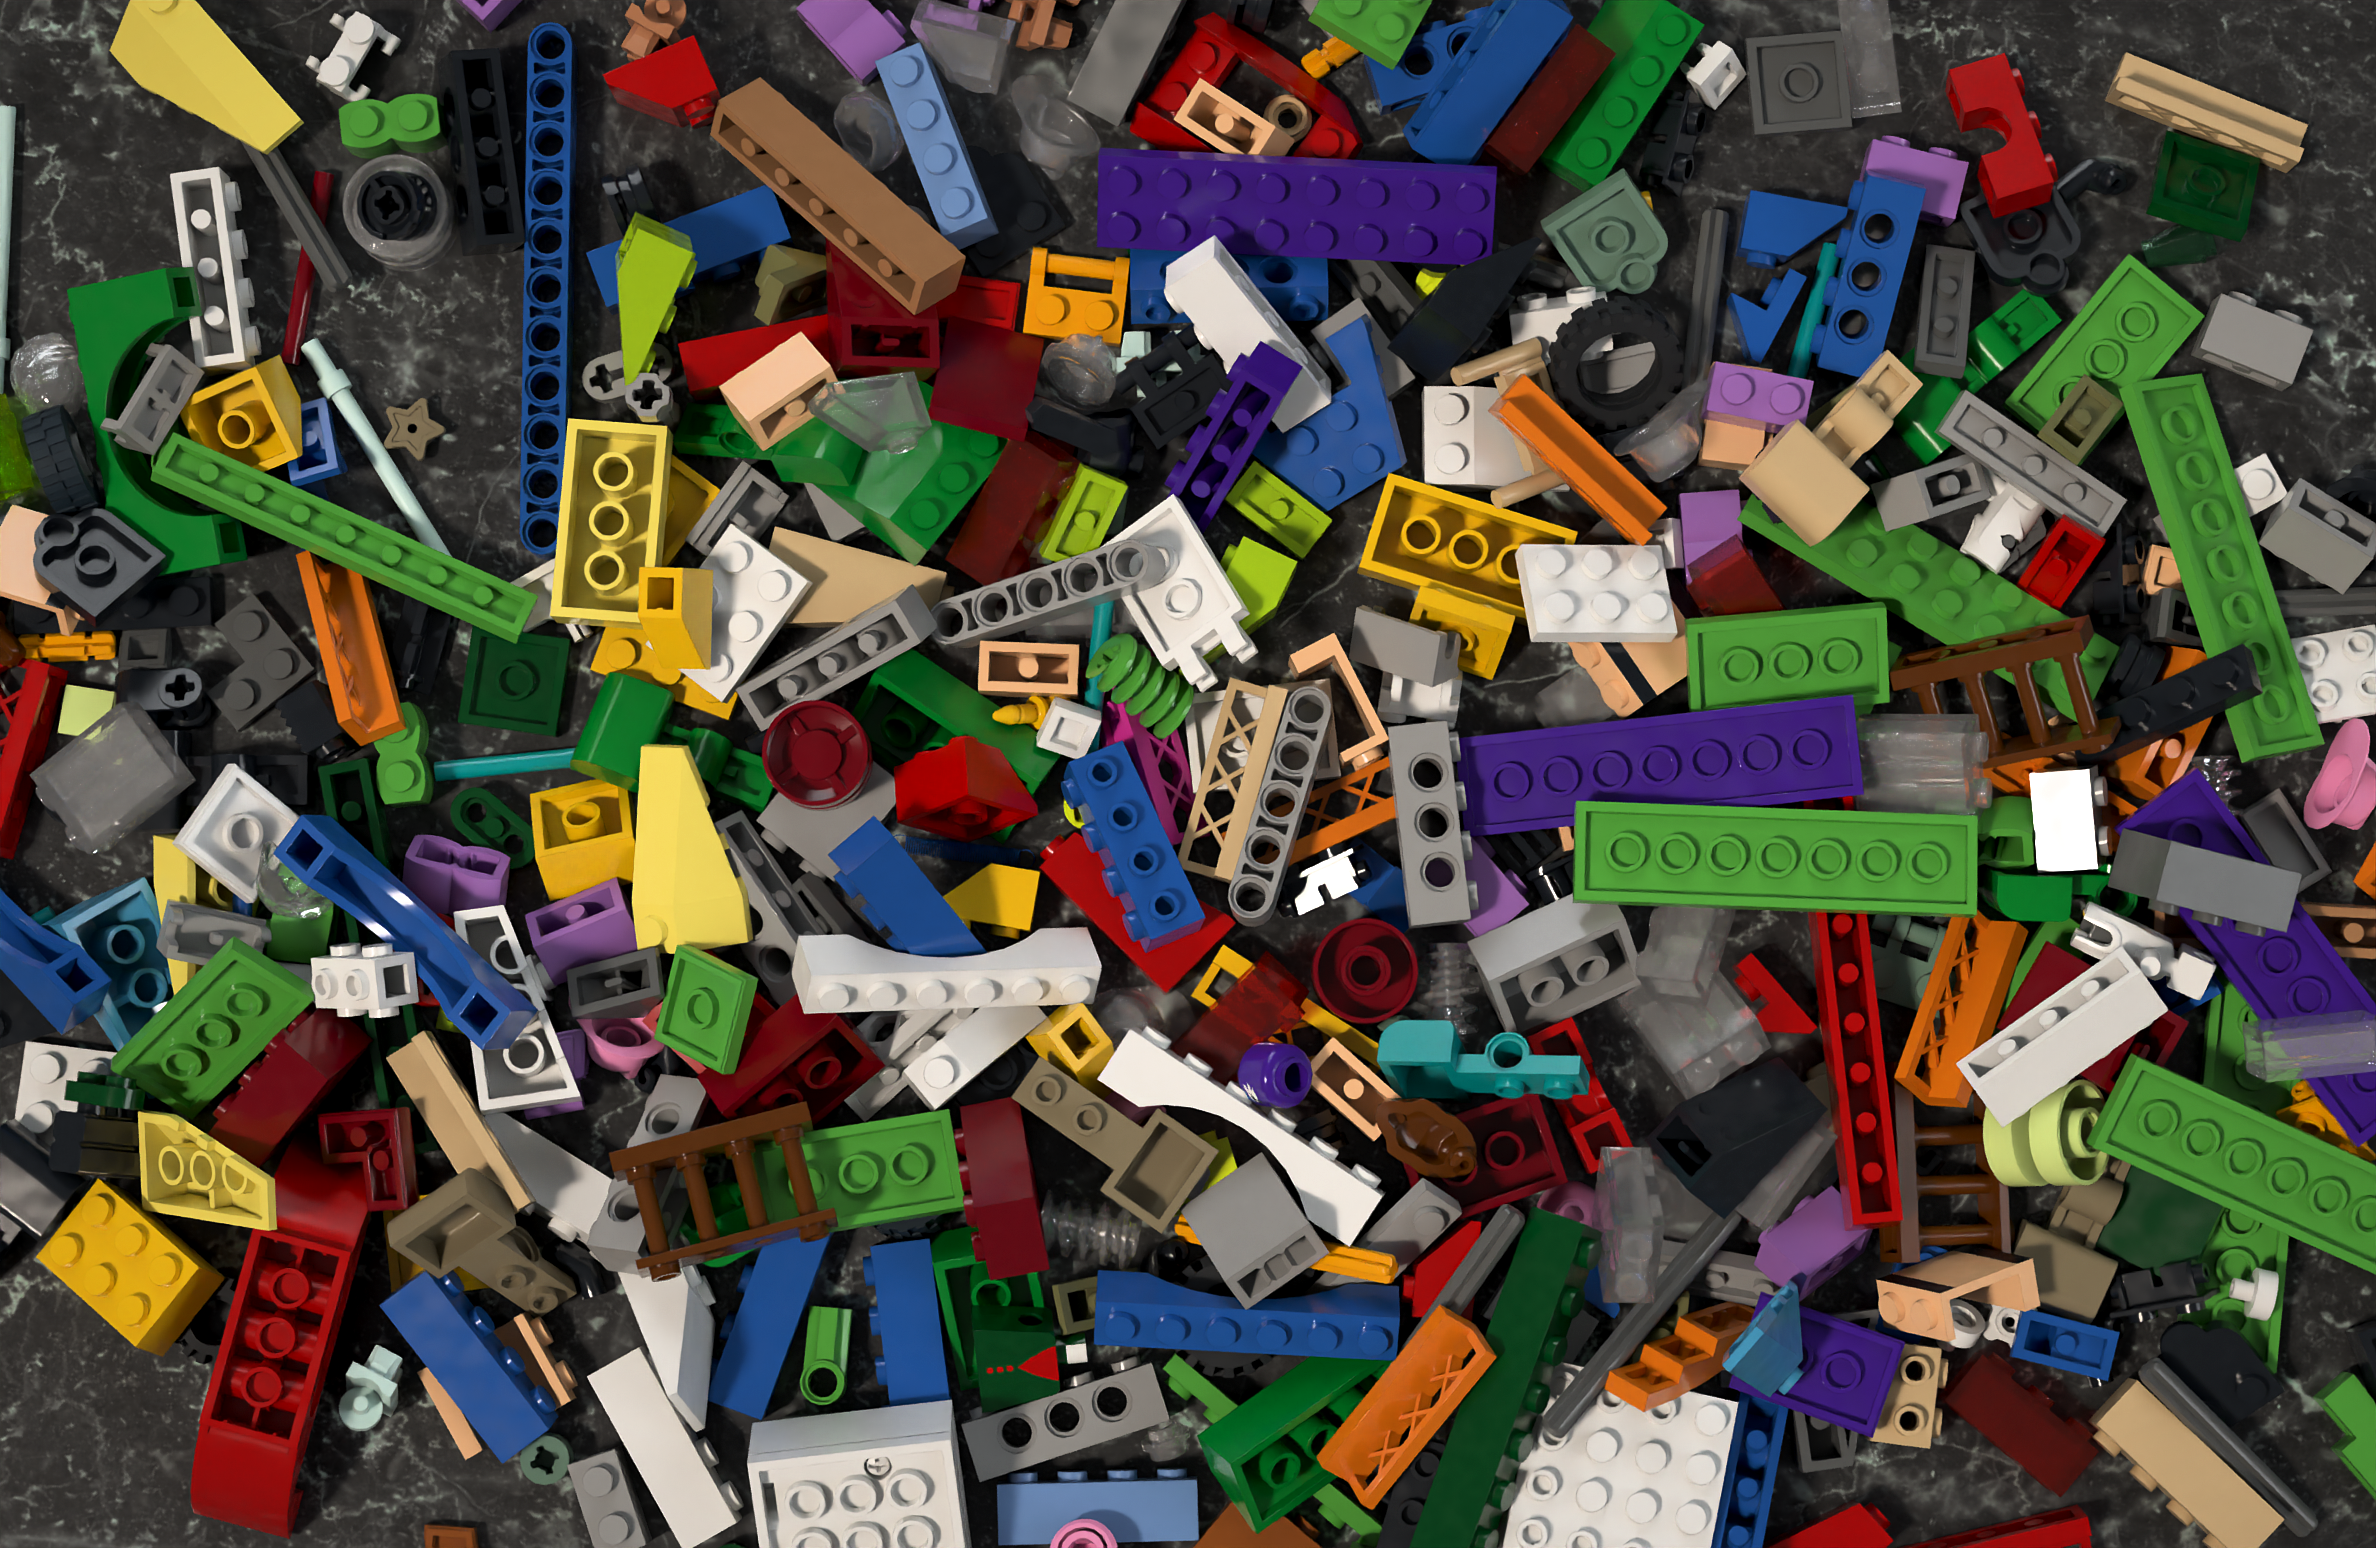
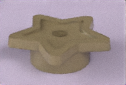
(415, 442)

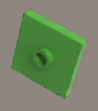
(706, 1009)

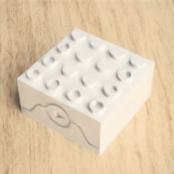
(1623, 1475)
(860, 1479)

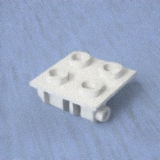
(2339, 672)

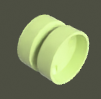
(2049, 1140)

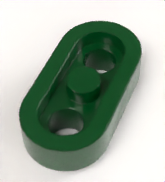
(496, 827)
(105, 1091)

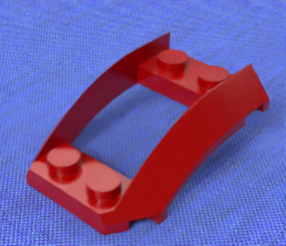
(1212, 56)

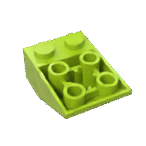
(648, 272)
(1260, 580)

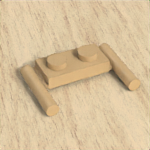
(1510, 363)

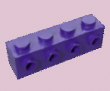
(1233, 433)

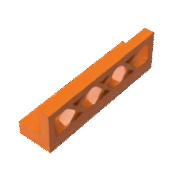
(1578, 460)
(351, 650)
(1342, 829)
(1965, 1013)
(1404, 1400)

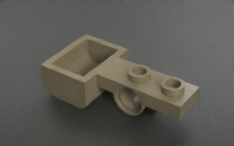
(1151, 1164)
(475, 1228)
(2066, 1267)

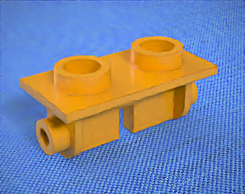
(2314, 1118)

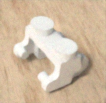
(349, 52)
(1405, 697)

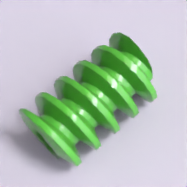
(1142, 682)

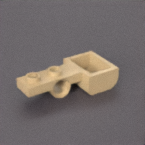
(1809, 474)

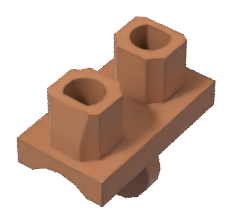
(1039, 26)
(654, 28)

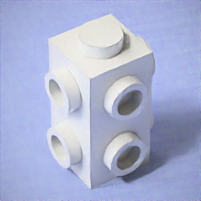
(1540, 317)
(364, 980)

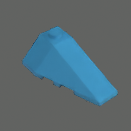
(121, 937)
(1770, 1346)

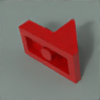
(2060, 562)
(1779, 1010)

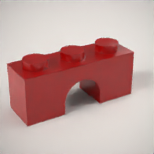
(1991, 97)
(1587, 1118)

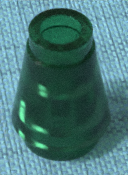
(2178, 247)

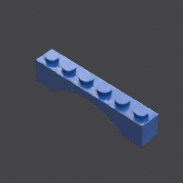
(49, 969)
(460, 979)
(1336, 1323)

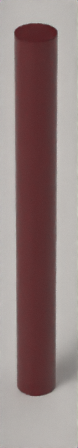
(305, 277)

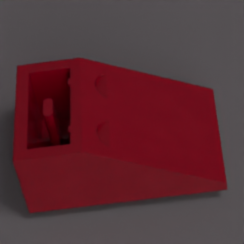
(871, 329)
(2056, 969)

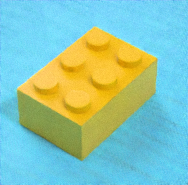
(130, 1267)

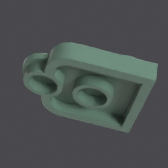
(1609, 236)

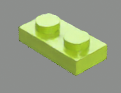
(1278, 510)
(1083, 514)

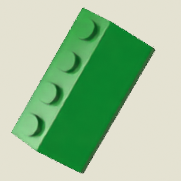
(1649, 48)
(921, 707)
(1271, 1441)

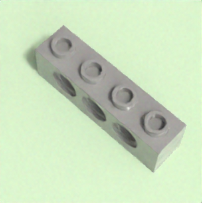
(838, 656)
(1424, 902)
(775, 907)
(619, 1233)
(1144, 1408)

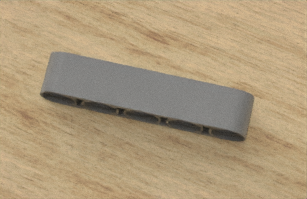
(1068, 593)
(1280, 782)

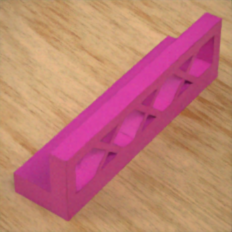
(1146, 754)

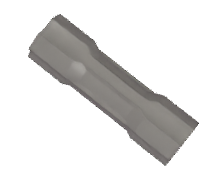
(653, 402)

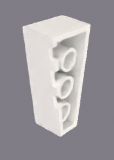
(534, 1066)

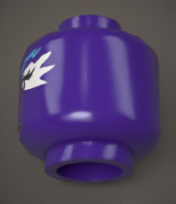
(1275, 1074)

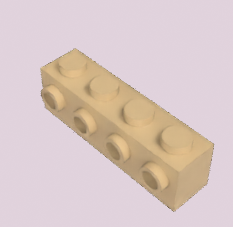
(2183, 1469)

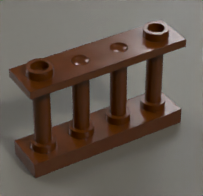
(2016, 653)
(689, 1155)
(1906, 1239)

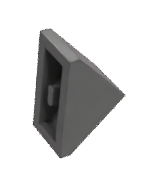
(2171, 621)
(617, 986)

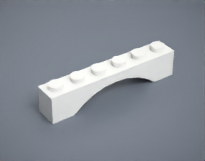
(856, 976)
(1330, 1192)

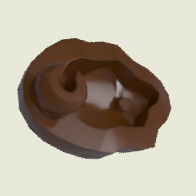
(1426, 1137)

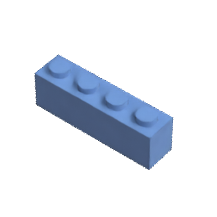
(936, 146)
(1127, 1505)

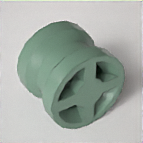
(555, 1455)

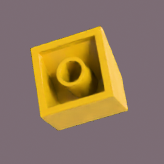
(249, 416)
(583, 836)

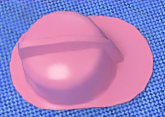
(2347, 781)
(620, 1043)

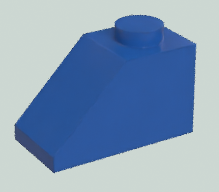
(1782, 227)

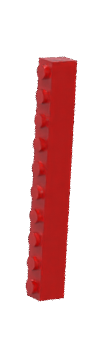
(1854, 1061)

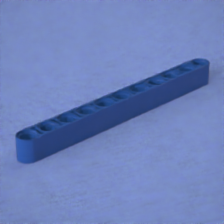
(542, 267)

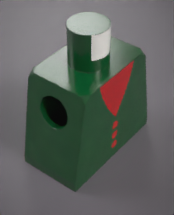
(1020, 1354)

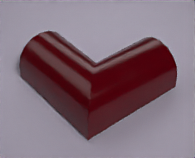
(384, 1146)

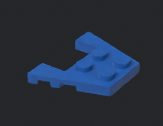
(1346, 441)

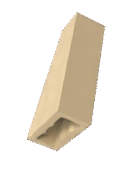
(849, 579)

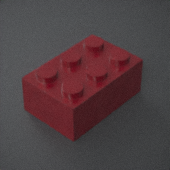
(794, 1061)
(288, 1084)
(1512, 1157)
(1001, 1189)

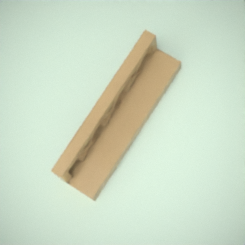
(2207, 112)
(1250, 783)
(455, 1116)

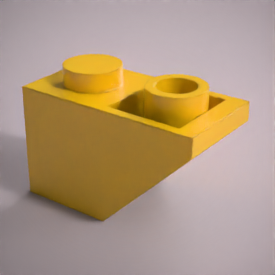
(677, 615)
(998, 898)
(1075, 1046)

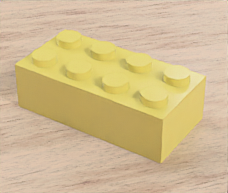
(609, 520)

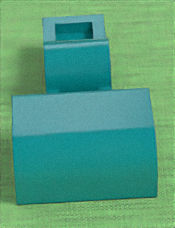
(1432, 1064)

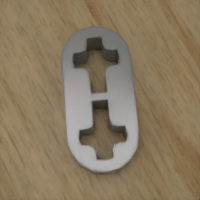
(613, 364)

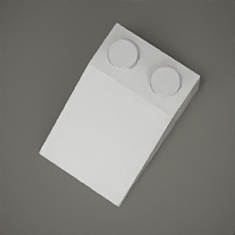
(1466, 444)
(678, 1334)

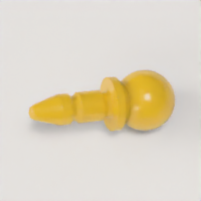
(1030, 713)

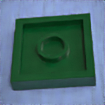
(2203, 186)
(515, 684)
(2159, 1223)

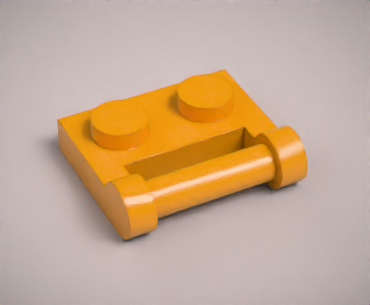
(1062, 311)

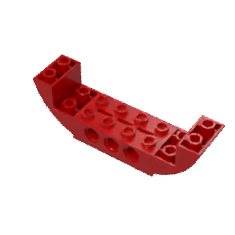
(280, 1343)

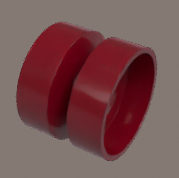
(817, 755)
(1364, 971)

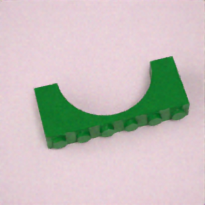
(112, 332)

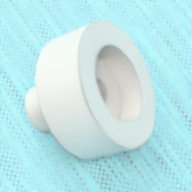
(2257, 1293)
(1967, 1326)

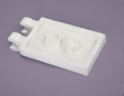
(1192, 603)

